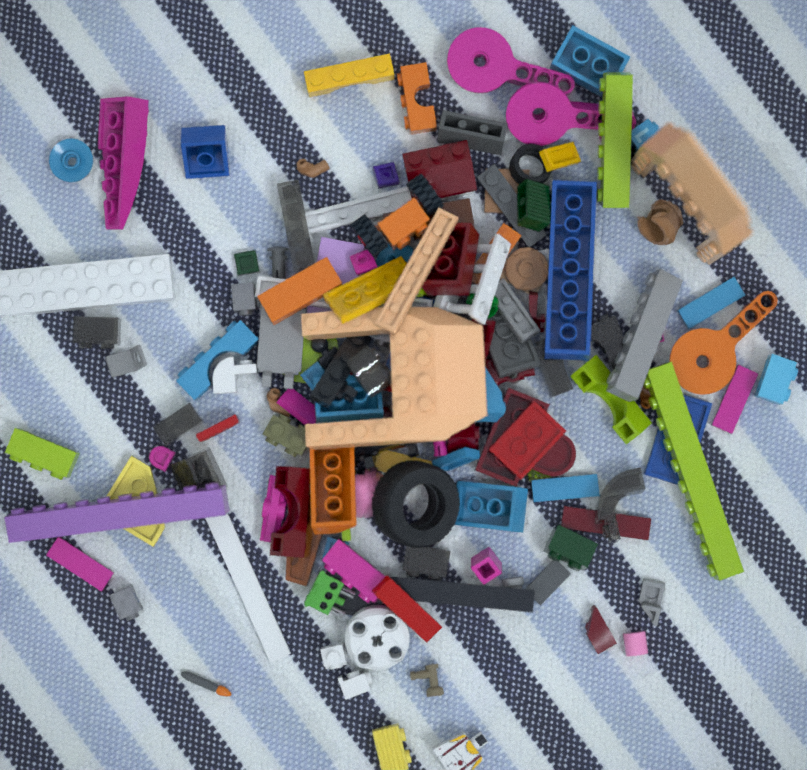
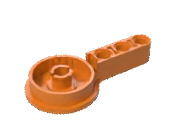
(717, 347)

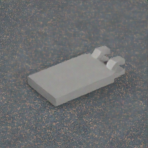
(280, 348)

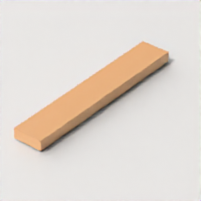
(416, 271)

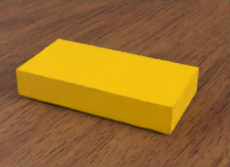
(560, 156)

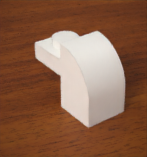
(225, 374)

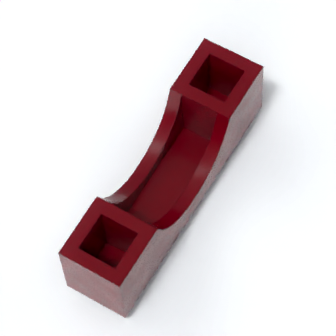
(291, 537)

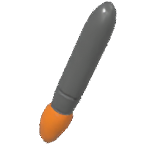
(200, 681)

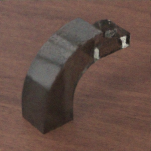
(622, 485)

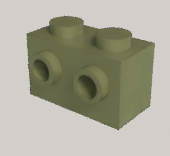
(282, 432)

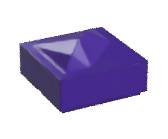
(386, 175)

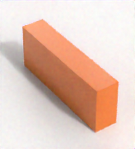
(299, 291)

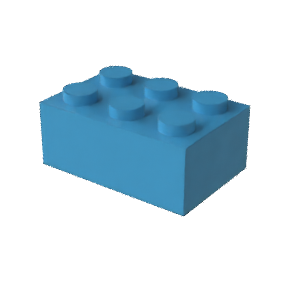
(587, 58)

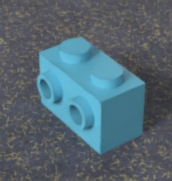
(776, 379)

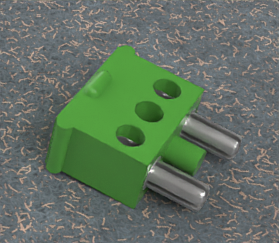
(318, 590)

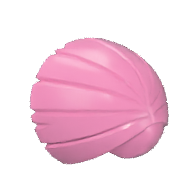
(365, 487)

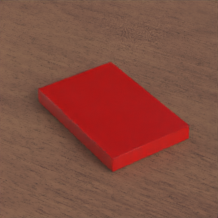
(527, 440)

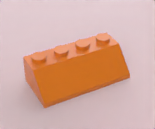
(332, 490)

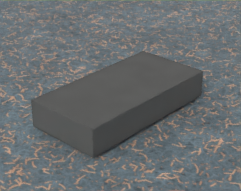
(548, 581)

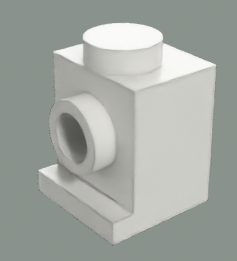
(333, 656)
(355, 683)

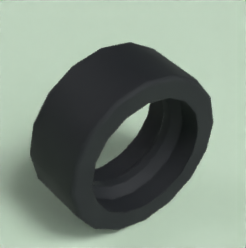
(514, 167)

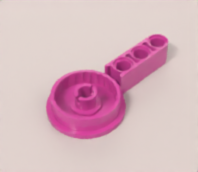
(499, 65)
(557, 114)

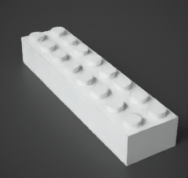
(86, 285)

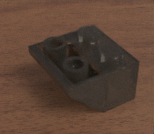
(197, 470)

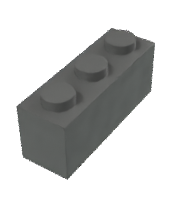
(480, 133)

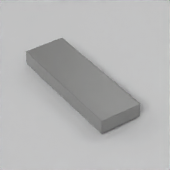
(515, 313)

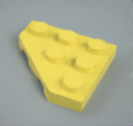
(133, 480)

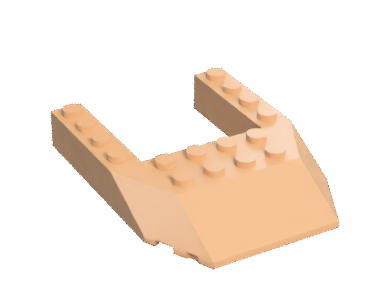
(699, 185)
(433, 372)

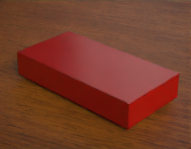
(218, 428)

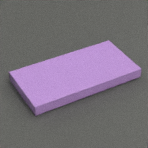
(339, 256)

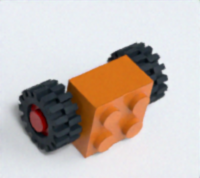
(403, 222)

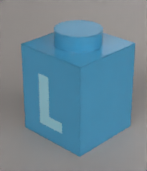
(643, 133)

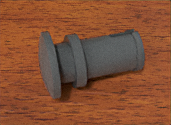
(278, 261)

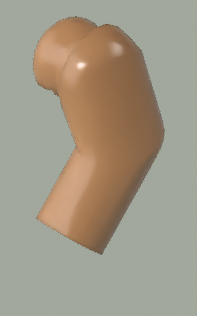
(311, 170)
(272, 397)

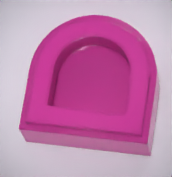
(161, 457)

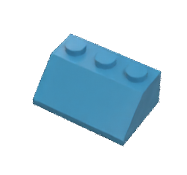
(341, 410)

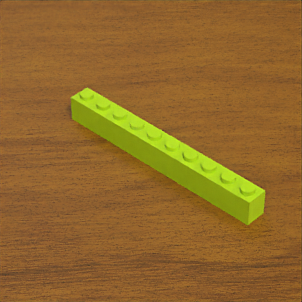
(693, 472)

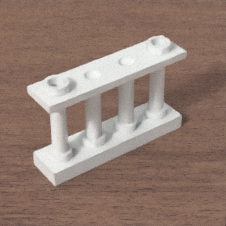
(487, 286)

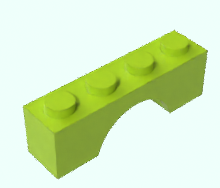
(628, 418)

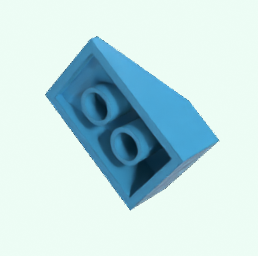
(491, 506)

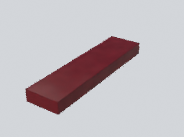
(584, 520)

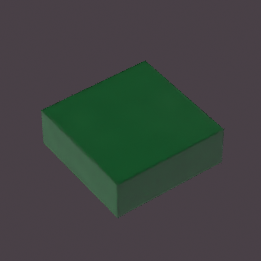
(246, 262)

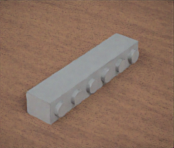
(644, 335)

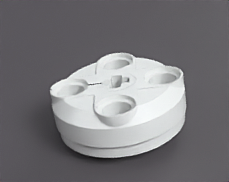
(376, 638)

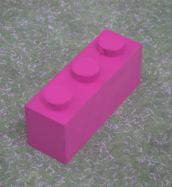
(353, 569)

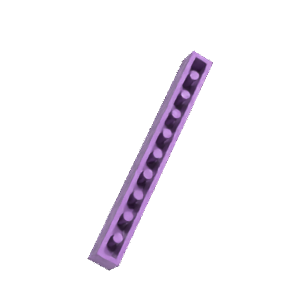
(117, 513)

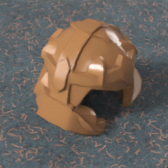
(661, 222)

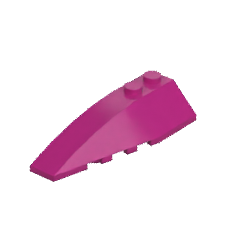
(123, 146)

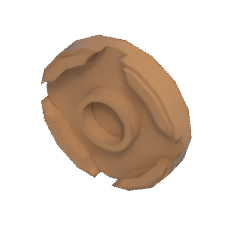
(531, 273)

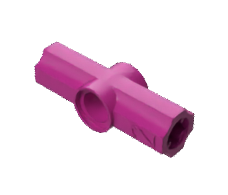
(273, 511)

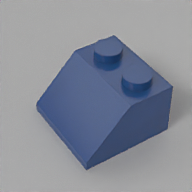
(205, 151)

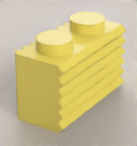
(390, 747)

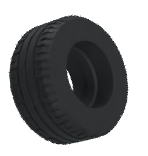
(441, 508)

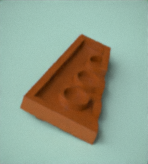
(300, 569)

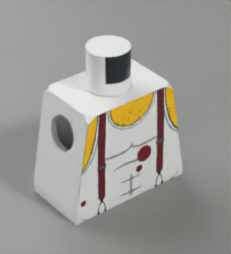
(460, 751)

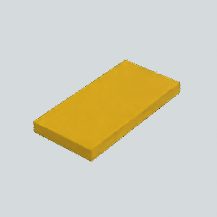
(365, 291)

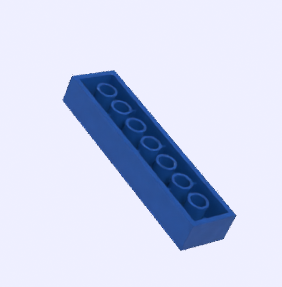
(570, 270)

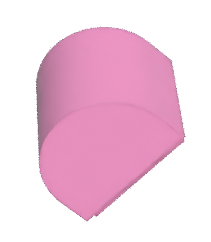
(635, 643)

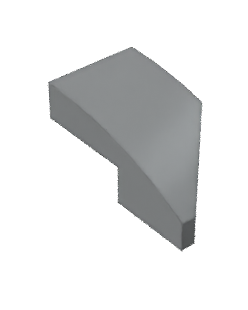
(651, 598)

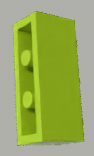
(41, 454)

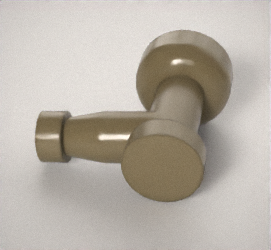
(431, 673)

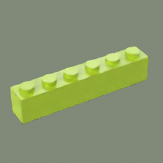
(616, 139)

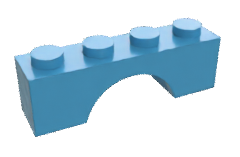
(196, 378)

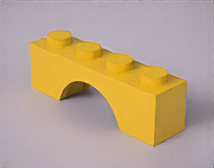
(362, 71)

